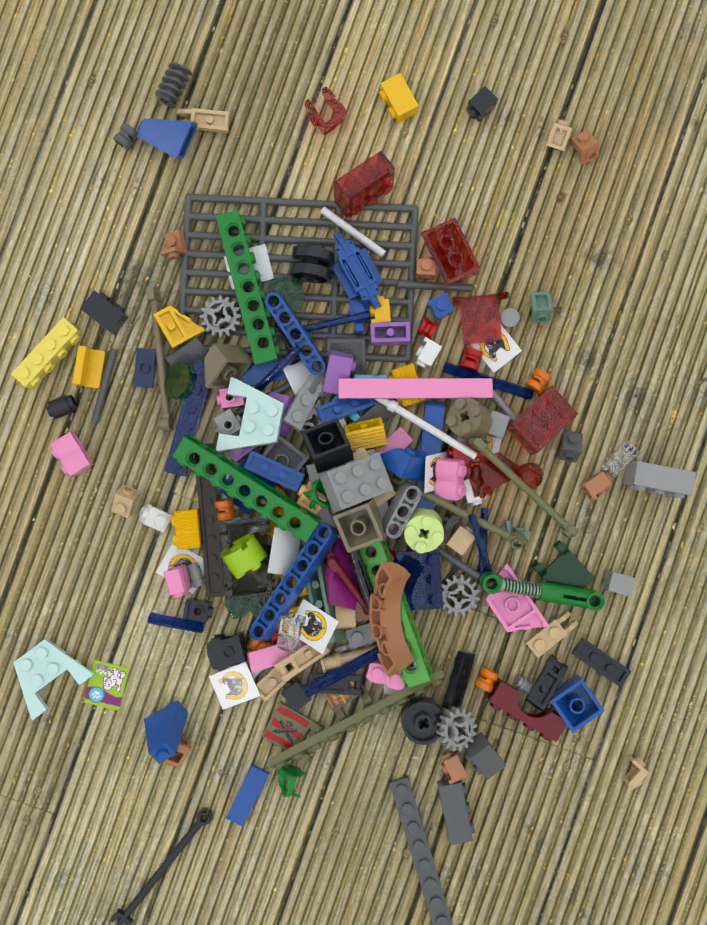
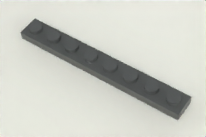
(420, 851)

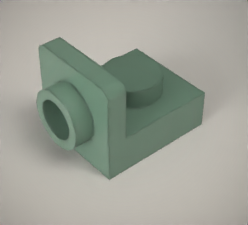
(541, 306)
(507, 526)

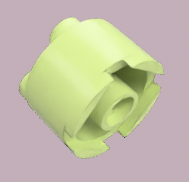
(425, 540)

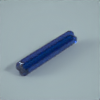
(177, 623)

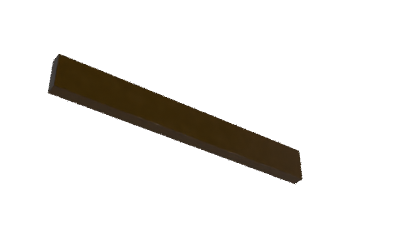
(209, 534)

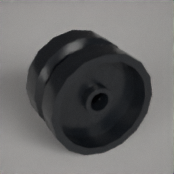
(311, 264)
(421, 708)

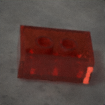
(364, 184)
(542, 420)

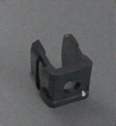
(227, 650)

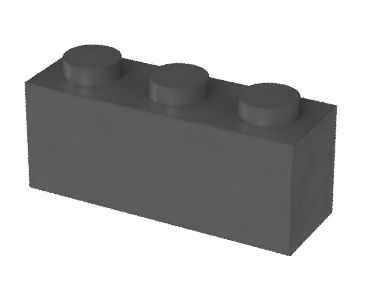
(456, 811)

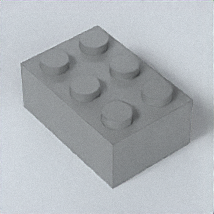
(659, 479)
(356, 482)

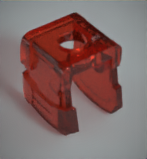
(334, 122)

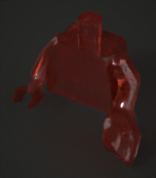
(486, 476)

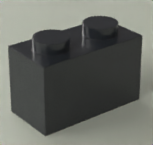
(104, 312)

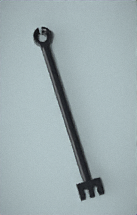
(124, 916)

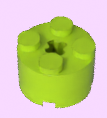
(243, 555)

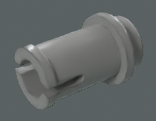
(195, 575)
(523, 684)

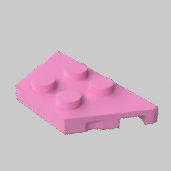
(513, 610)

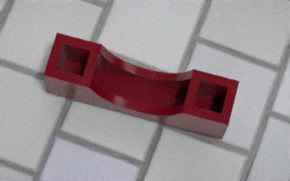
(546, 722)

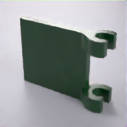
(564, 569)

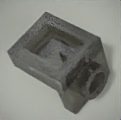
(450, 520)

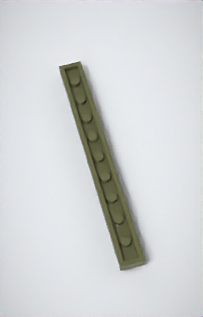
(349, 724)

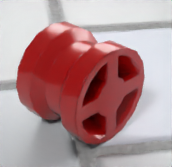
(427, 328)

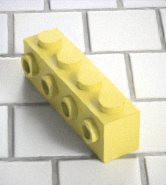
(47, 354)

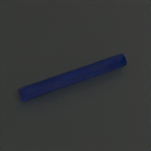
(498, 384)
(341, 672)

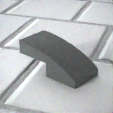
(188, 352)

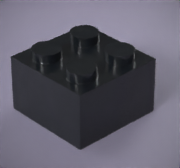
(327, 445)

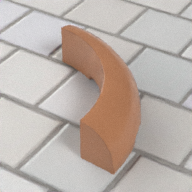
(386, 618)

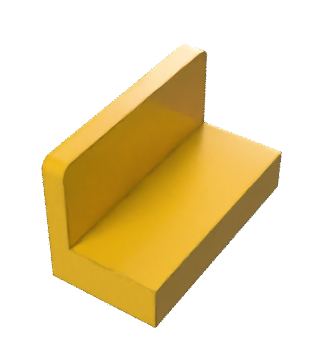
(89, 367)

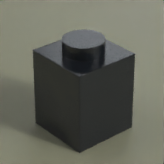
(481, 104)
(294, 694)

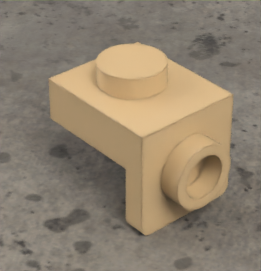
(124, 500)
(637, 773)

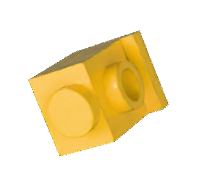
(381, 314)

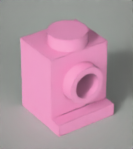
(222, 400)

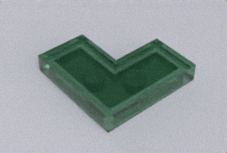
(241, 606)

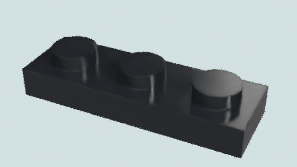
(601, 662)
(458, 680)

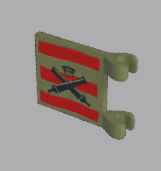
(289, 728)

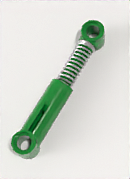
(544, 591)

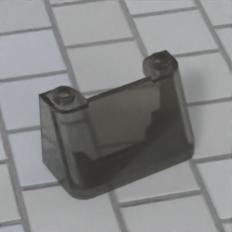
(253, 583)

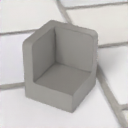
(499, 425)
(619, 583)

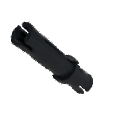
(359, 570)

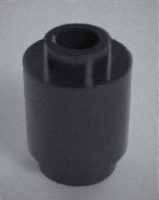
(61, 406)

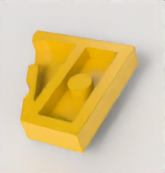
(177, 327)

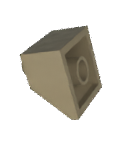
(223, 363)
(360, 525)

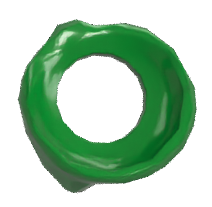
(317, 485)
(290, 773)

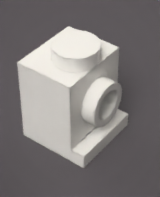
(427, 353)

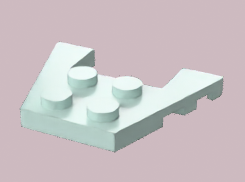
(260, 419)
(42, 666)

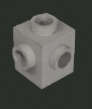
(225, 419)

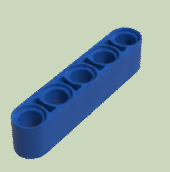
(287, 328)

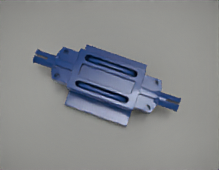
(356, 272)

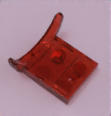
(480, 317)

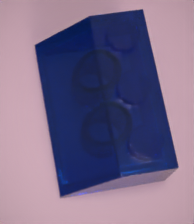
(424, 585)

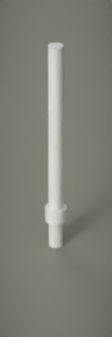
(393, 406)

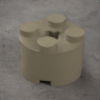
(469, 418)

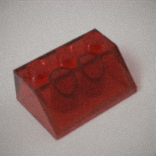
(451, 252)

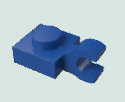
(359, 306)

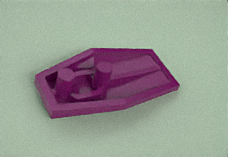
(337, 591)

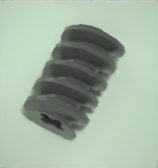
(171, 83)

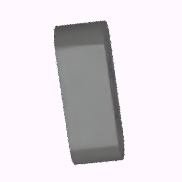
(401, 499)

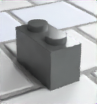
(484, 756)

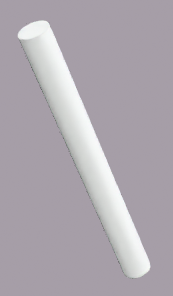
(353, 232)

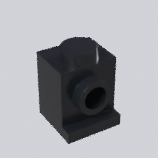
(193, 603)

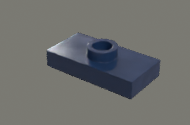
(145, 368)

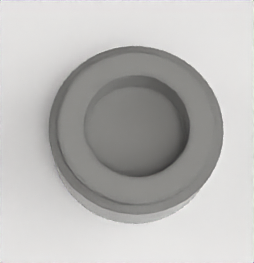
(509, 318)

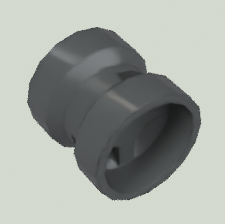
(125, 136)

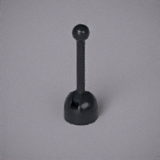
(297, 359)

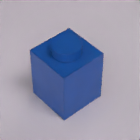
(440, 307)

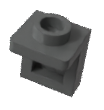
(570, 446)

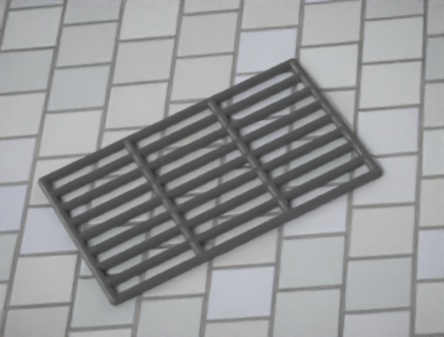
(262, 239)

